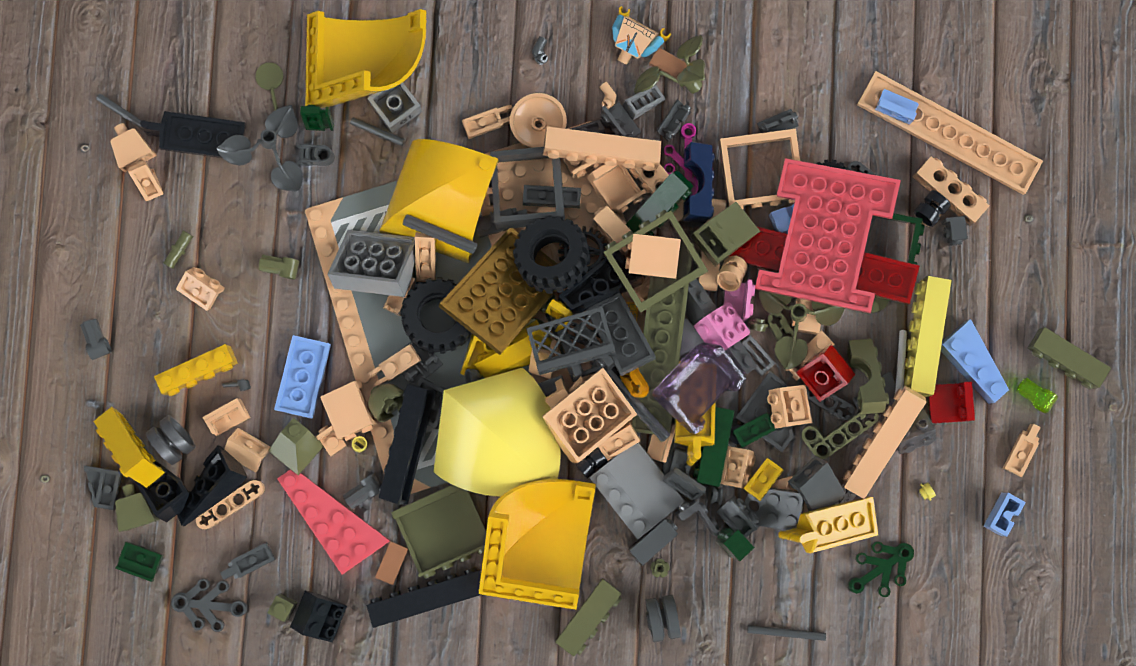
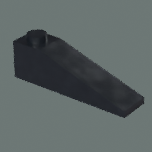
(217, 481)
(165, 495)

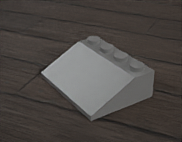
(374, 263)
(637, 490)

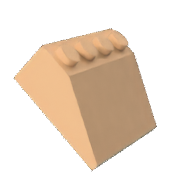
(588, 416)

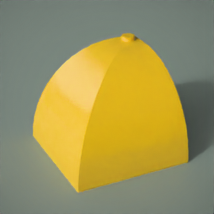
(360, 56)
(442, 187)
(538, 542)

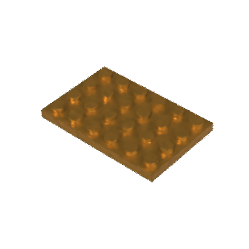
(495, 298)

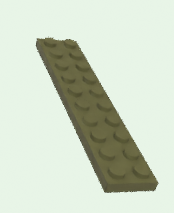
(664, 334)

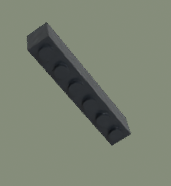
(407, 444)
(424, 599)

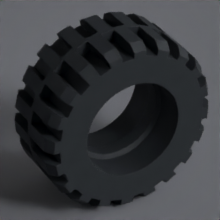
(544, 233)
(412, 324)

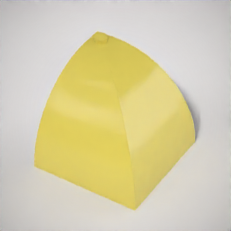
(496, 435)

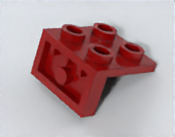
(952, 403)

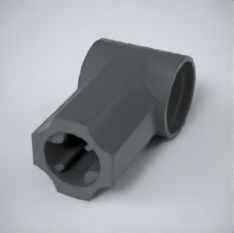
(96, 344)
(366, 489)

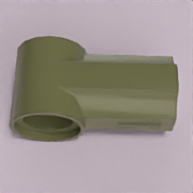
(284, 267)

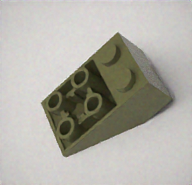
(725, 233)

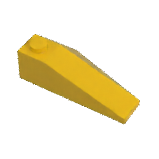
(514, 356)

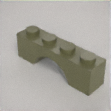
(863, 356)

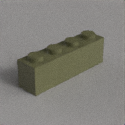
(1068, 358)
(588, 617)

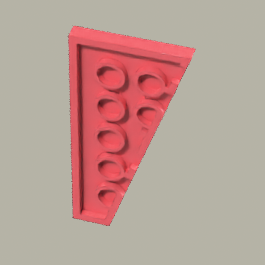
(337, 528)

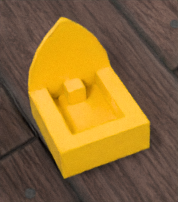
(558, 311)

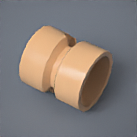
(732, 273)

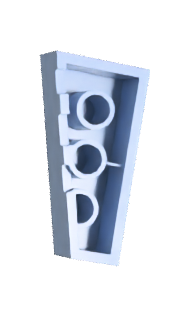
(971, 358)

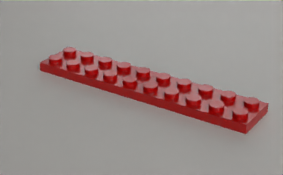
(877, 275)

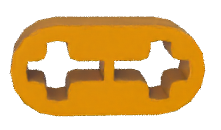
(633, 382)

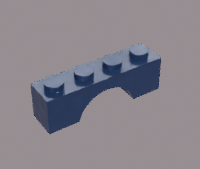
(699, 161)

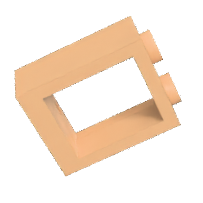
(611, 227)

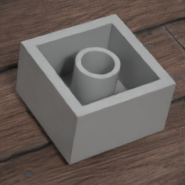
(395, 106)

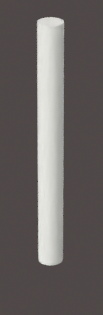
(901, 360)

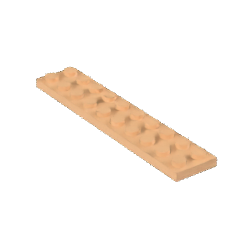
(957, 136)

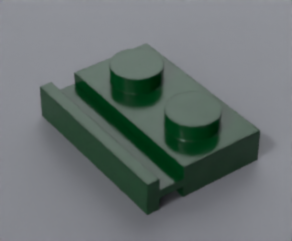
(316, 118)
(139, 561)

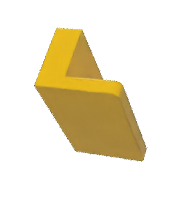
(763, 479)

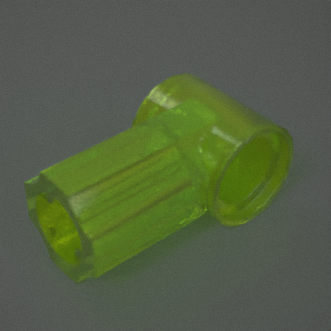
(1040, 397)

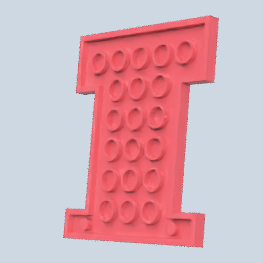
(828, 233)

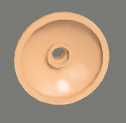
(533, 110)

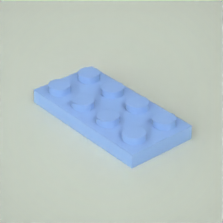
(302, 377)

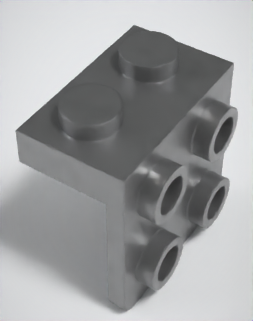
(920, 434)
(687, 509)

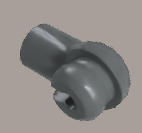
(538, 52)

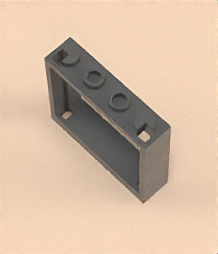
(522, 220)

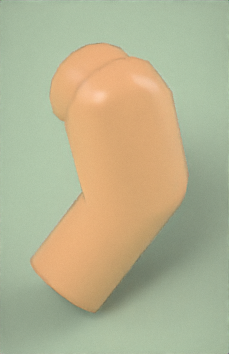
(610, 95)

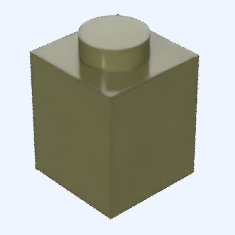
(282, 607)

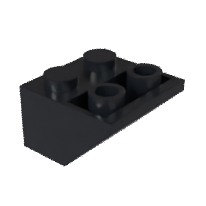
(318, 616)

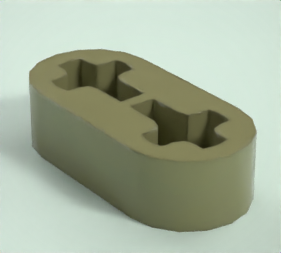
(783, 324)

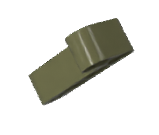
(842, 429)

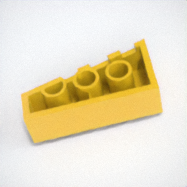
(127, 448)

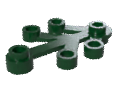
(883, 567)

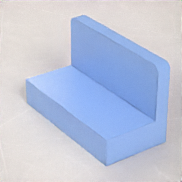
(897, 106)

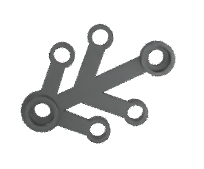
(206, 604)

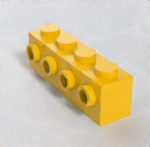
(196, 369)

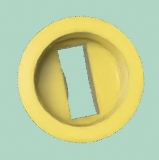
(362, 441)

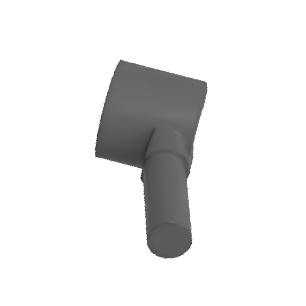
(243, 384)

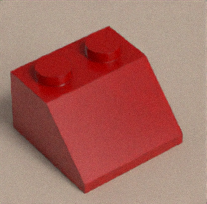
(825, 373)

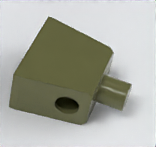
(133, 510)

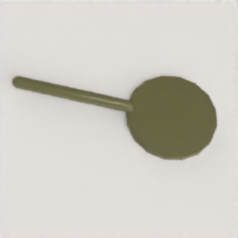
(269, 77)

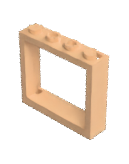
(725, 143)

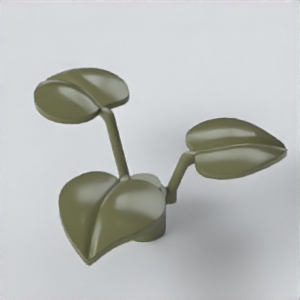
(689, 77)
(792, 350)

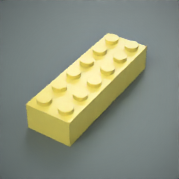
(926, 334)

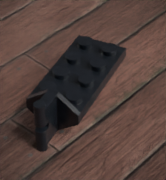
(192, 133)

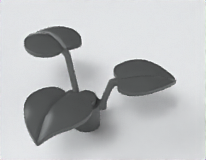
(283, 122)

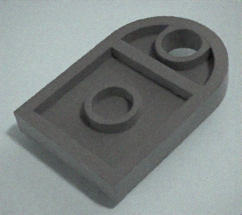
(778, 508)

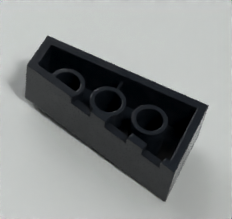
(598, 285)

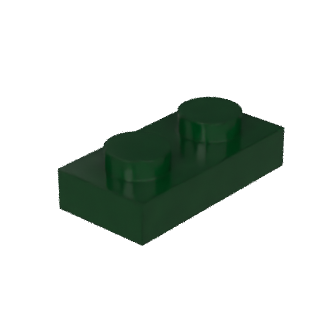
(754, 430)

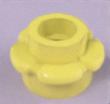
(926, 491)

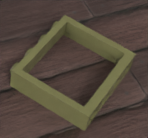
(644, 228)

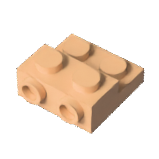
(789, 406)

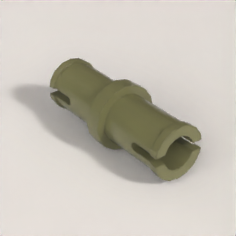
(178, 249)

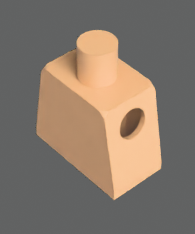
(130, 147)

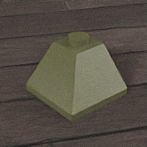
(296, 446)

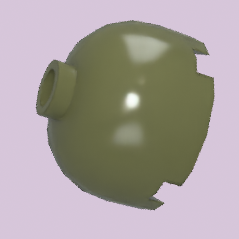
(384, 401)

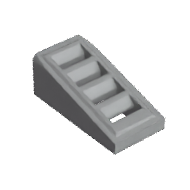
(634, 109)

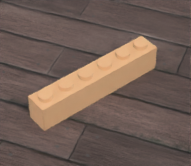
(602, 148)
(884, 441)

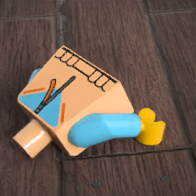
(635, 38)

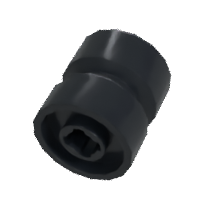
(932, 208)
(591, 462)

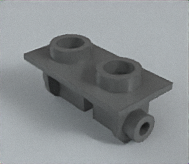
(671, 122)
(779, 122)

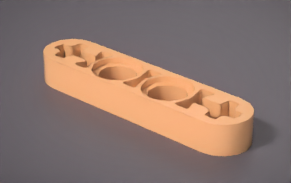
(230, 504)

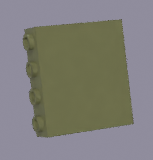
(441, 529)

